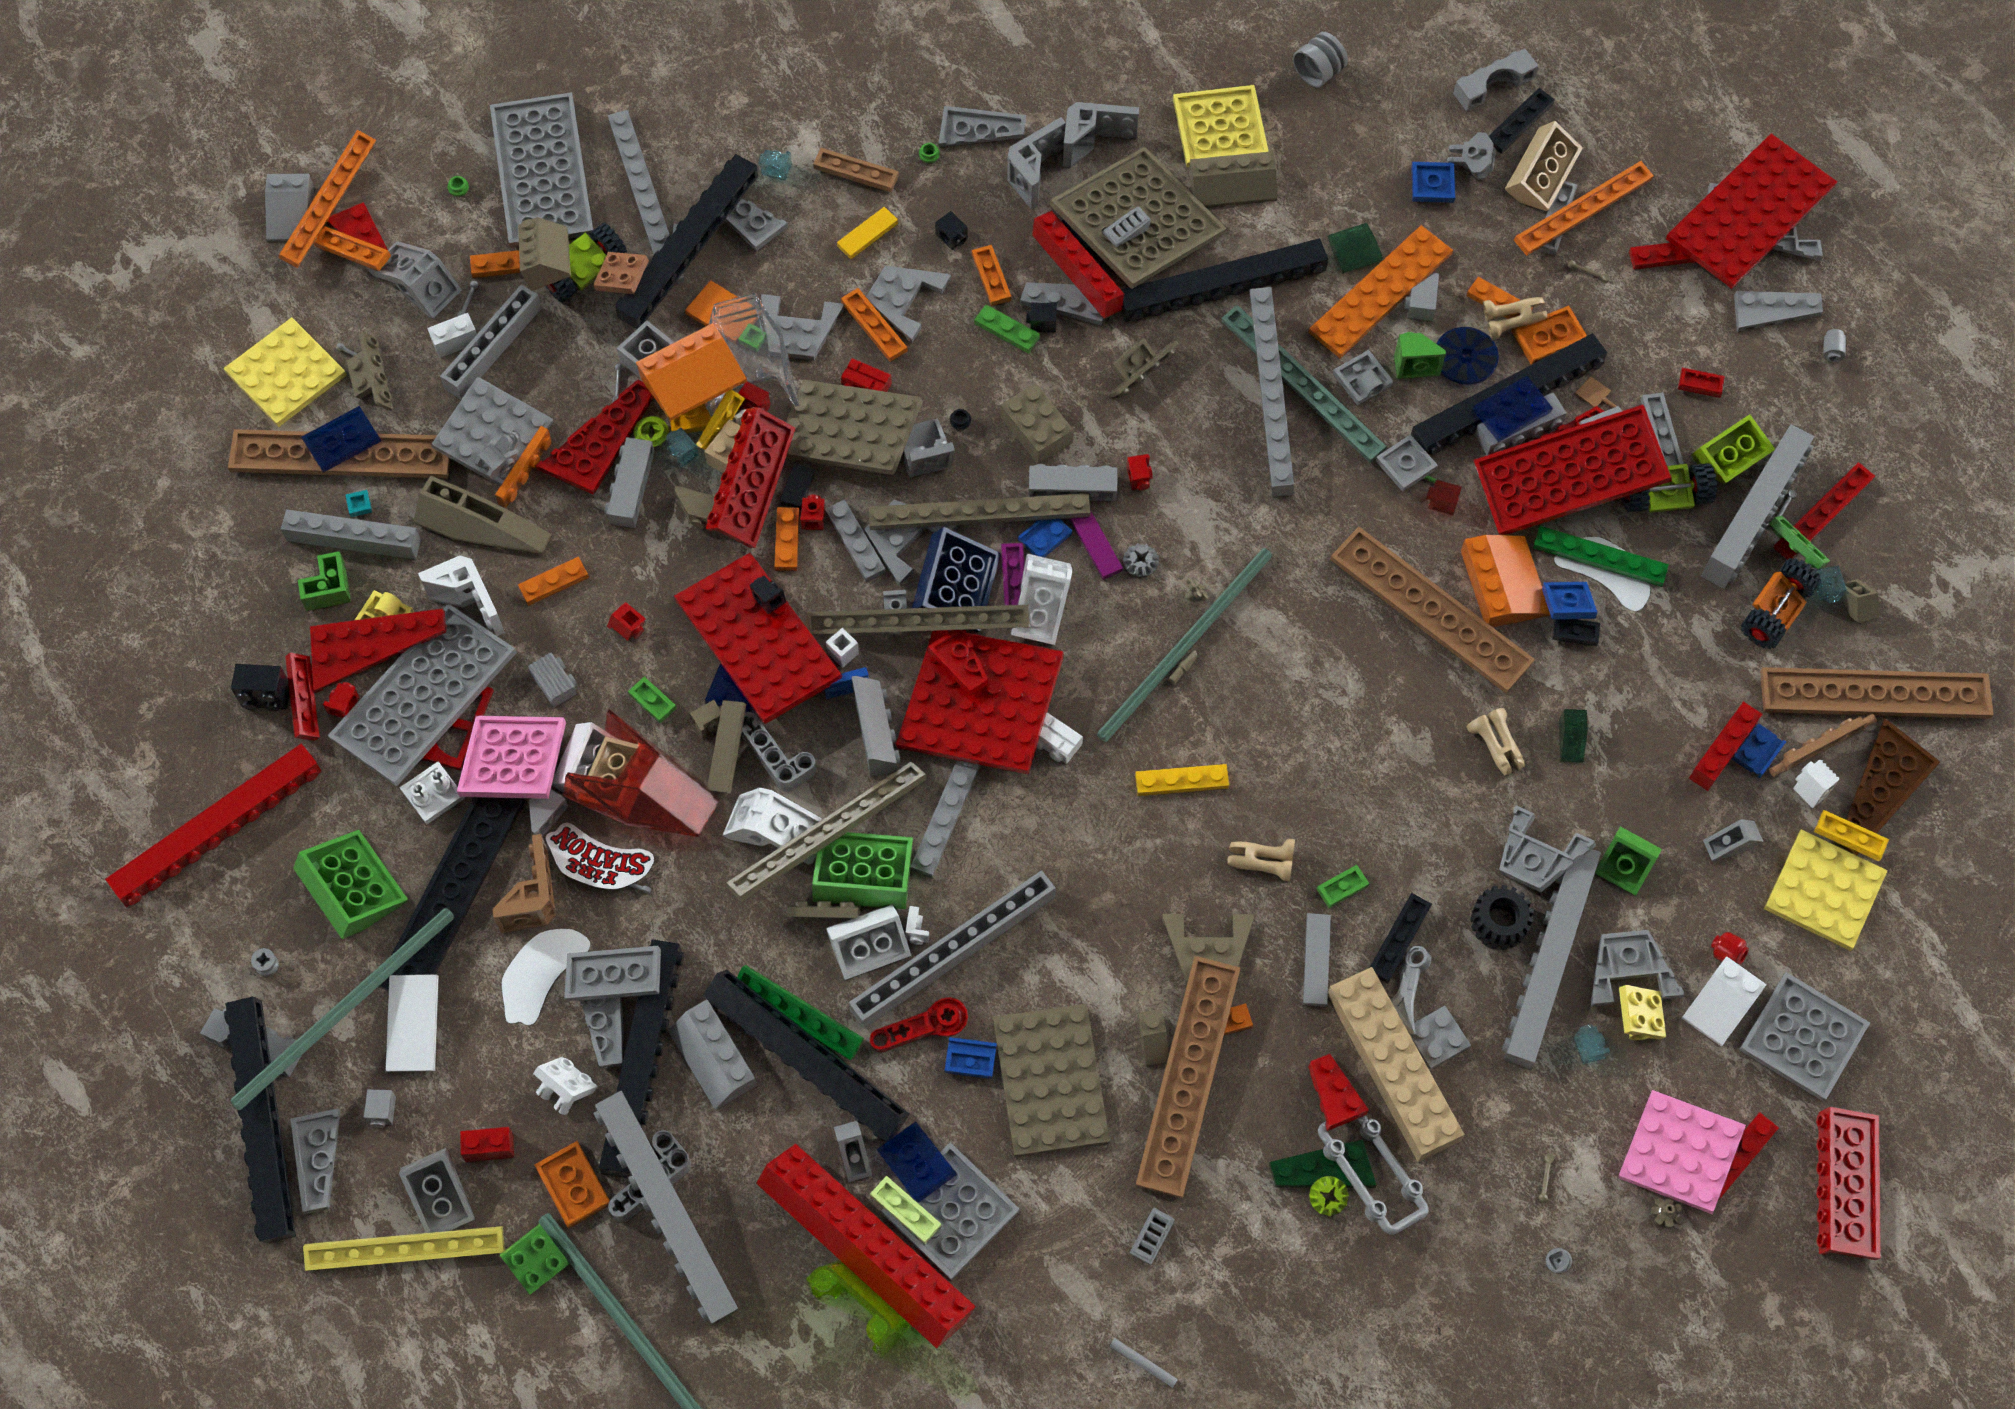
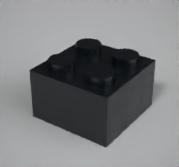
(260, 686)

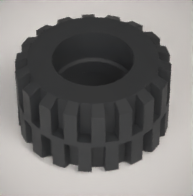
(1512, 903)

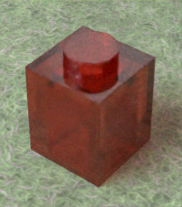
(1443, 497)

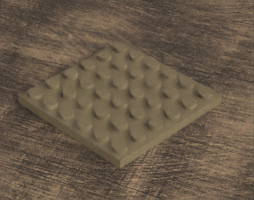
(1177, 217)

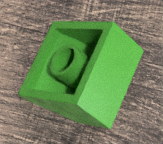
(1417, 356)
(1628, 861)

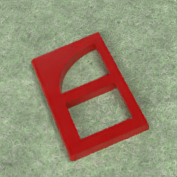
(435, 754)

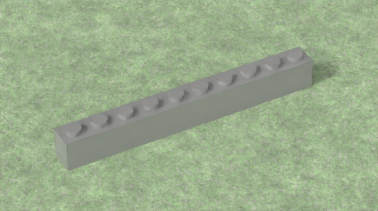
(1272, 392)
(952, 949)
(1549, 962)
(665, 1207)

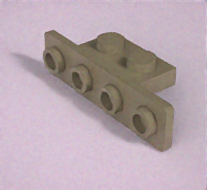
(1136, 362)
(368, 372)

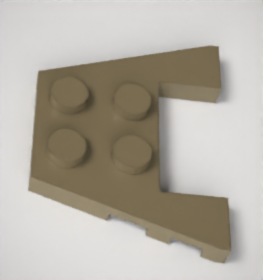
(1219, 949)

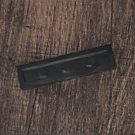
(1521, 120)
(1400, 937)

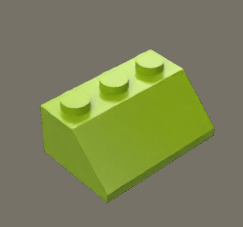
(1734, 449)

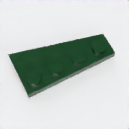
(1307, 1168)

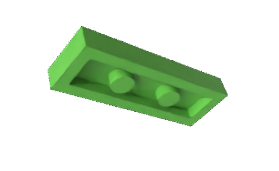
(1007, 329)
(1798, 542)

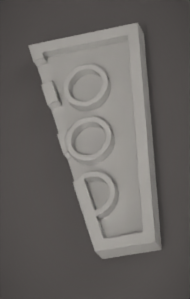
(977, 126)
(754, 224)
(606, 1028)

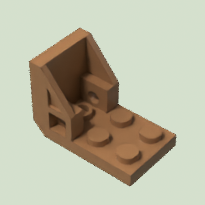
(524, 909)

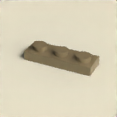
(823, 909)

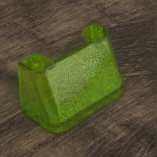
(886, 1324)

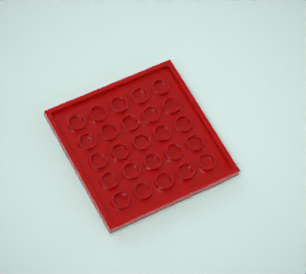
(995, 724)

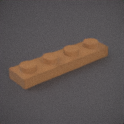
(856, 170)

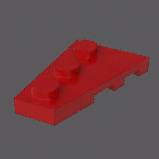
(1337, 1095)

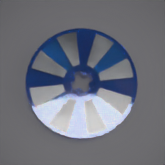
(1482, 351)

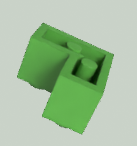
(329, 587)

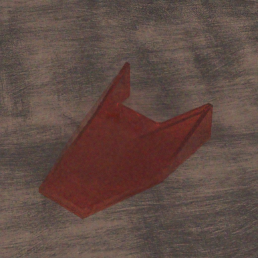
(649, 792)

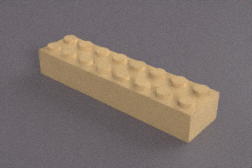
(1395, 1064)

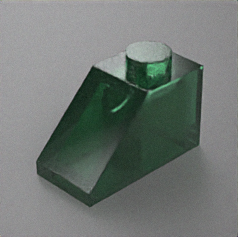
(1573, 735)

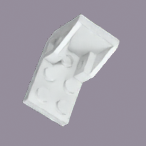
(448, 581)
(1045, 591)
(768, 818)

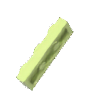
(905, 1209)

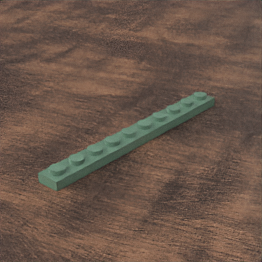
(1311, 391)

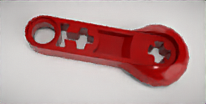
(924, 1024)

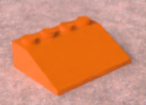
(691, 372)
(1504, 579)

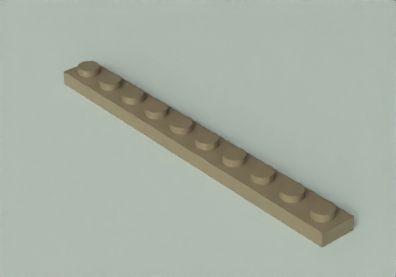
(979, 511)
(919, 619)
(826, 831)

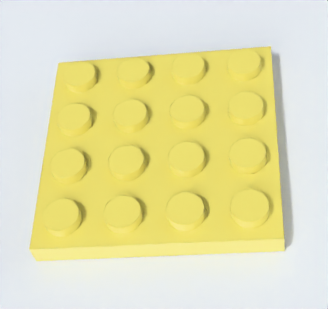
(1219, 122)
(285, 372)
(1825, 890)

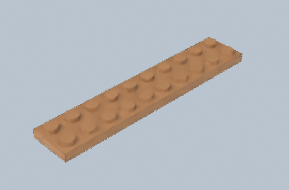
(287, 454)
(1432, 610)
(1876, 693)
(1188, 1077)

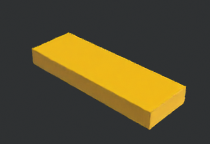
(867, 233)
(726, 410)
(1851, 835)

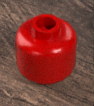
(1730, 946)

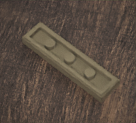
(726, 747)

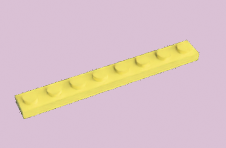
(403, 1248)

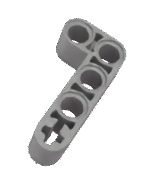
(772, 750)
(674, 1173)

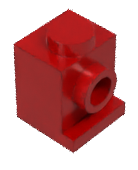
(754, 397)
(1139, 472)
(812, 513)
(627, 622)
(341, 700)

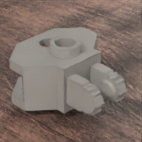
(1477, 155)
(499, 455)

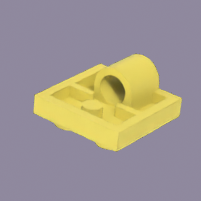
(382, 605)
(1642, 1013)

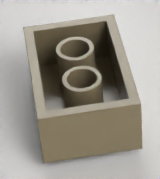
(1036, 423)

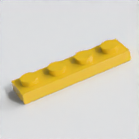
(1182, 780)

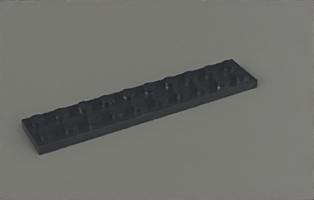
(458, 879)

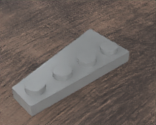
(1068, 299)
(1764, 308)
(315, 1157)

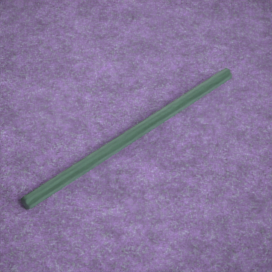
(1184, 645)
(340, 1010)
(618, 1313)

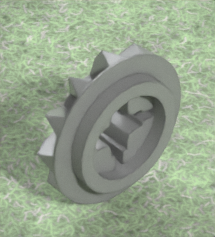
(1139, 568)

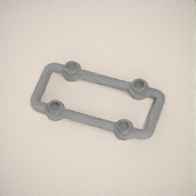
(1376, 1210)

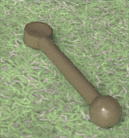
(1604, 278)
(1548, 1159)

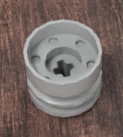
(1320, 59)

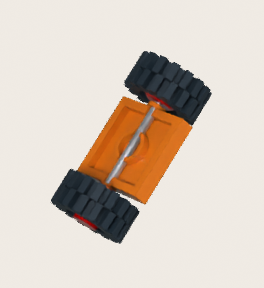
(1780, 603)

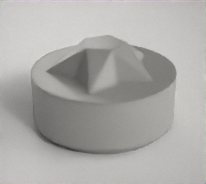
(1558, 1260)

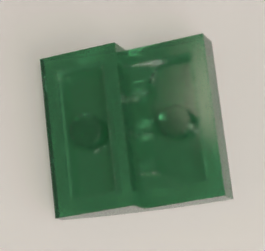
(1355, 248)

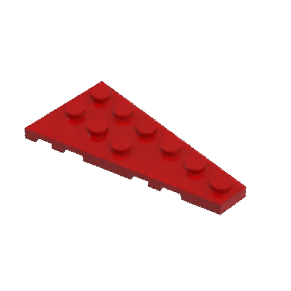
(596, 444)
(360, 644)

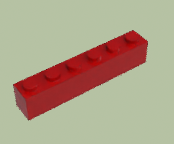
(1078, 264)

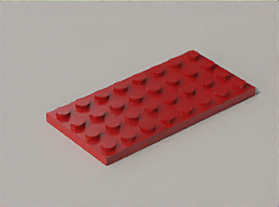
(1751, 210)
(1572, 470)
(765, 654)

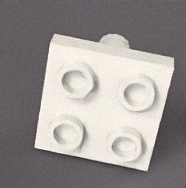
(432, 792)
(565, 1080)

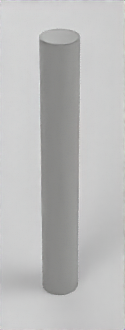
(1143, 1363)

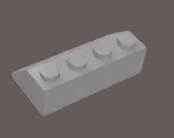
(874, 726)
(712, 1055)

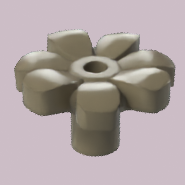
(1196, 590)
(1666, 1212)

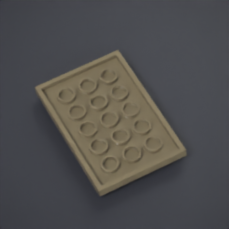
(851, 426)
(1051, 1080)

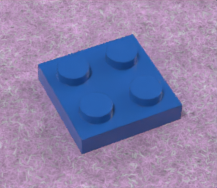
(1433, 182)
(1569, 600)

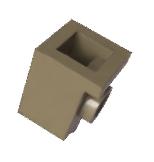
(706, 718)

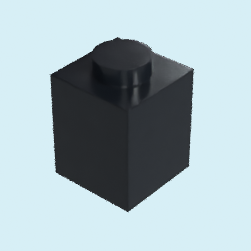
(1042, 317)

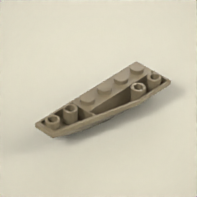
(475, 519)

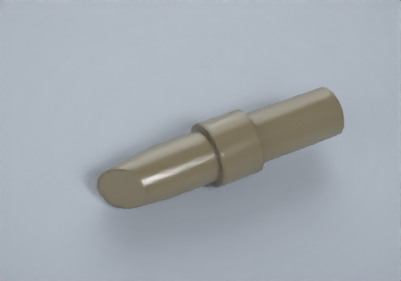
(1183, 667)

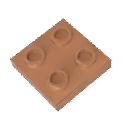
(621, 272)

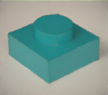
(358, 503)

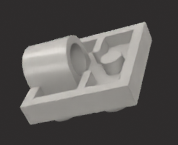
(1363, 377)

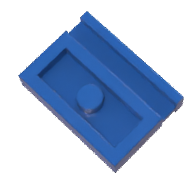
(1045, 536)
(844, 685)
(1759, 750)
(970, 1058)

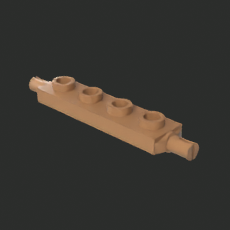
(1827, 740)

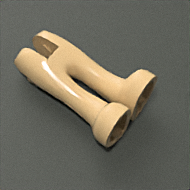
(1525, 318)
(1500, 754)
(1254, 850)

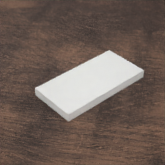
(412, 1023)

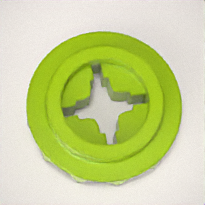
(644, 426)
(1326, 1184)

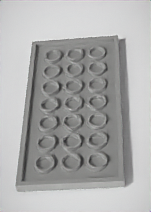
(541, 164)
(421, 697)

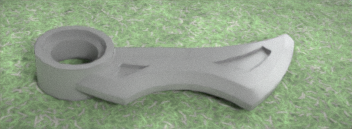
(1409, 977)

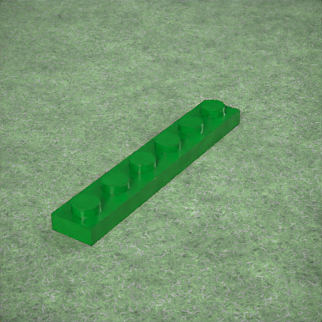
(1601, 556)
(803, 1014)

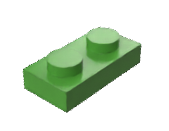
(652, 700)
(1342, 886)

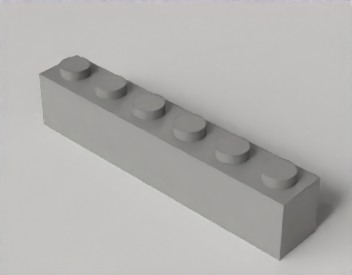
(491, 341)
(351, 534)

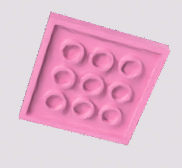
(511, 757)
(1682, 1152)

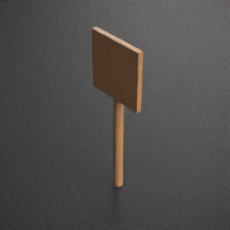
(1594, 393)

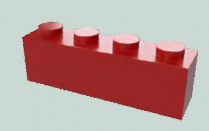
(1725, 746)

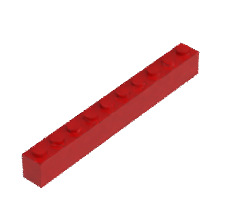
(213, 825)

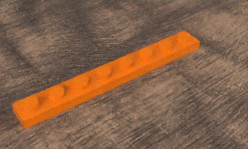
(327, 199)
(1583, 208)

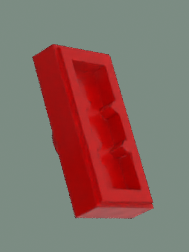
(1701, 382)

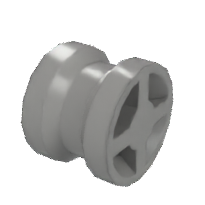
(268, 966)

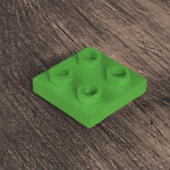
(534, 1259)

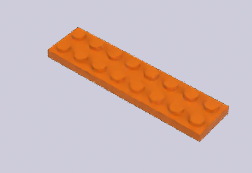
(1380, 291)

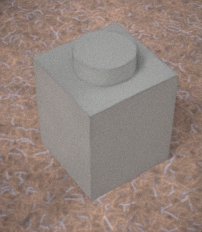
(379, 1108)

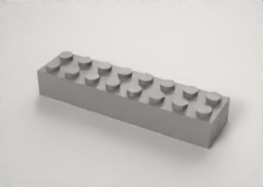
(1759, 507)

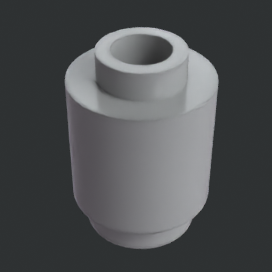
(1834, 345)

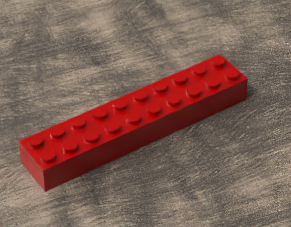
(866, 1245)

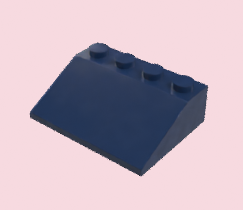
(956, 572)

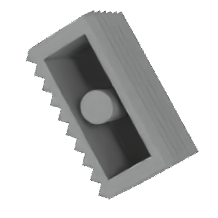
(552, 679)

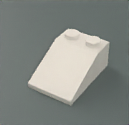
(1724, 1001)

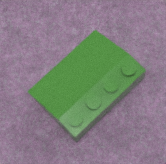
(864, 870)
(349, 883)

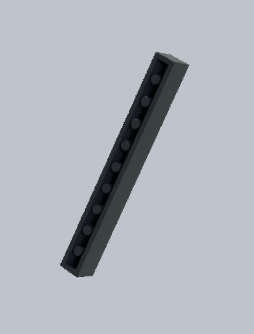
(687, 240)
(1224, 280)
(1546, 375)
(644, 1048)
(806, 1055)
(260, 1123)

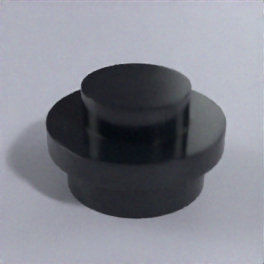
(960, 419)

